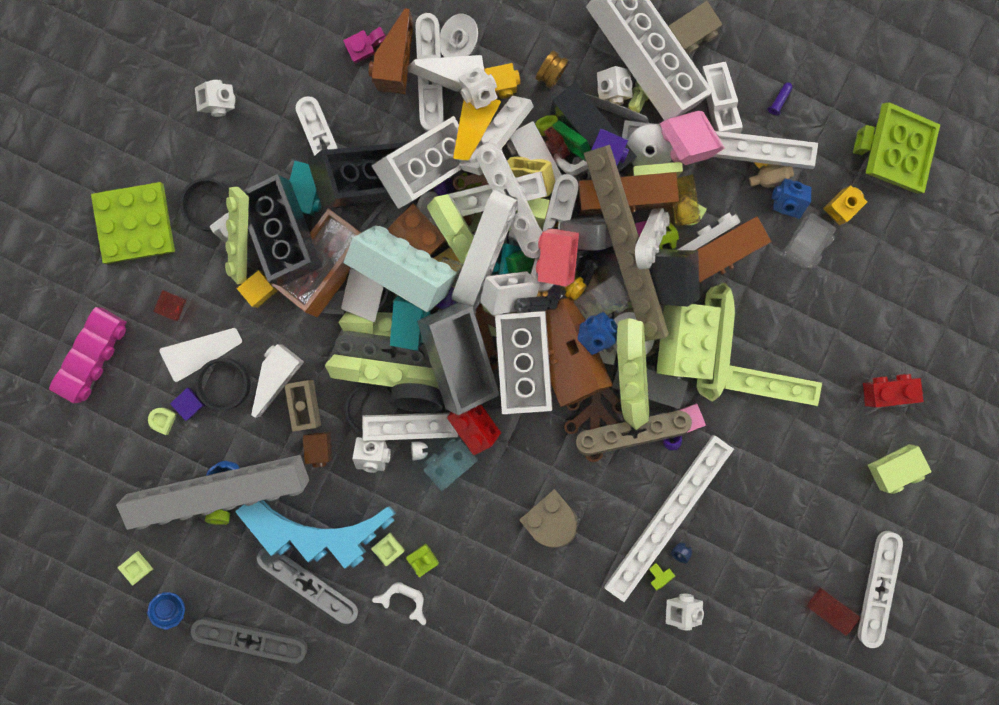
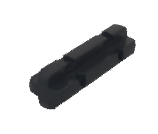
(588, 270)
(534, 304)

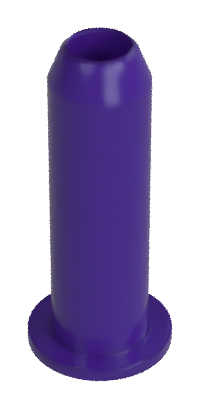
(780, 99)

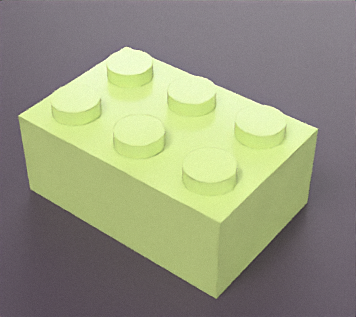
(691, 341)

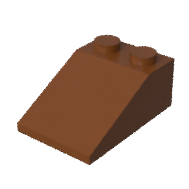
(392, 57)
(418, 231)

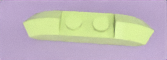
(451, 225)
(721, 297)
(355, 323)
(378, 371)
(633, 372)

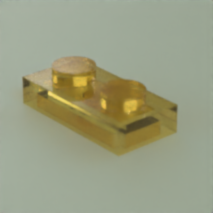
(687, 209)

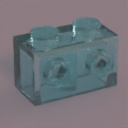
(450, 463)

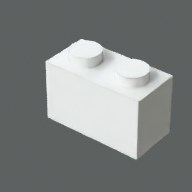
(502, 291)

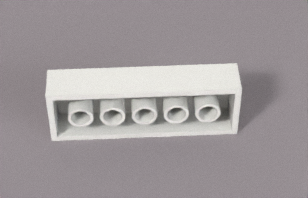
(651, 54)

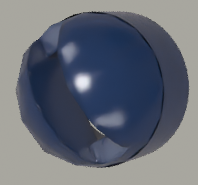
(682, 553)

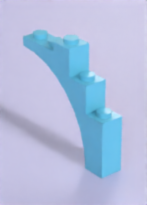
(277, 532)

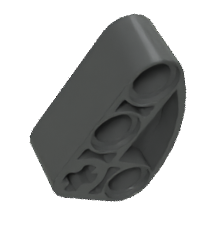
(592, 232)

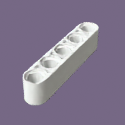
(485, 248)

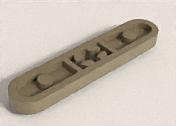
(610, 438)

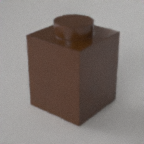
(317, 448)

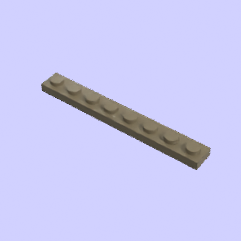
(624, 240)

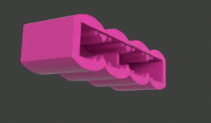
(87, 355)

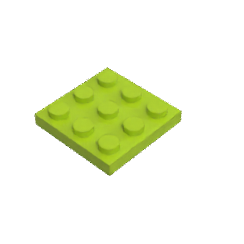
(902, 148)
(132, 223)

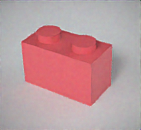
(557, 257)

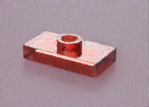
(833, 611)

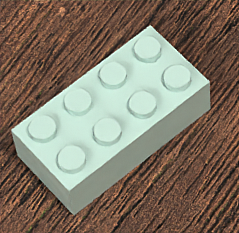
(400, 267)

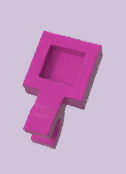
(361, 46)

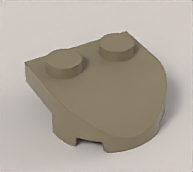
(551, 521)

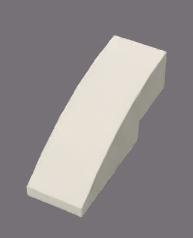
(723, 99)

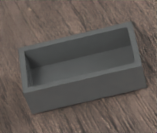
(458, 358)

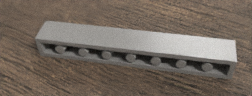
(213, 493)

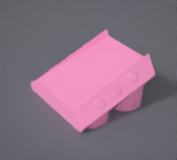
(691, 138)

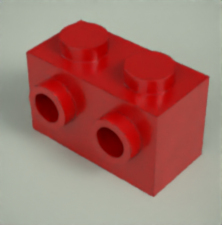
(893, 392)
(475, 428)

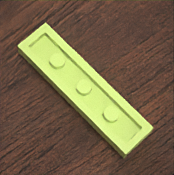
(237, 229)
(773, 385)

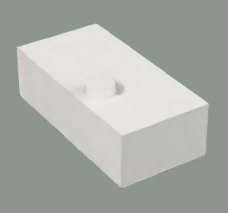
(420, 163)
(523, 362)

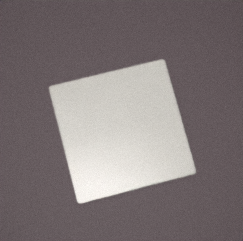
(362, 296)

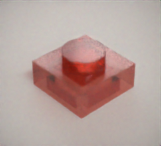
(555, 143)
(170, 305)

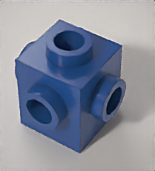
(791, 198)
(598, 333)

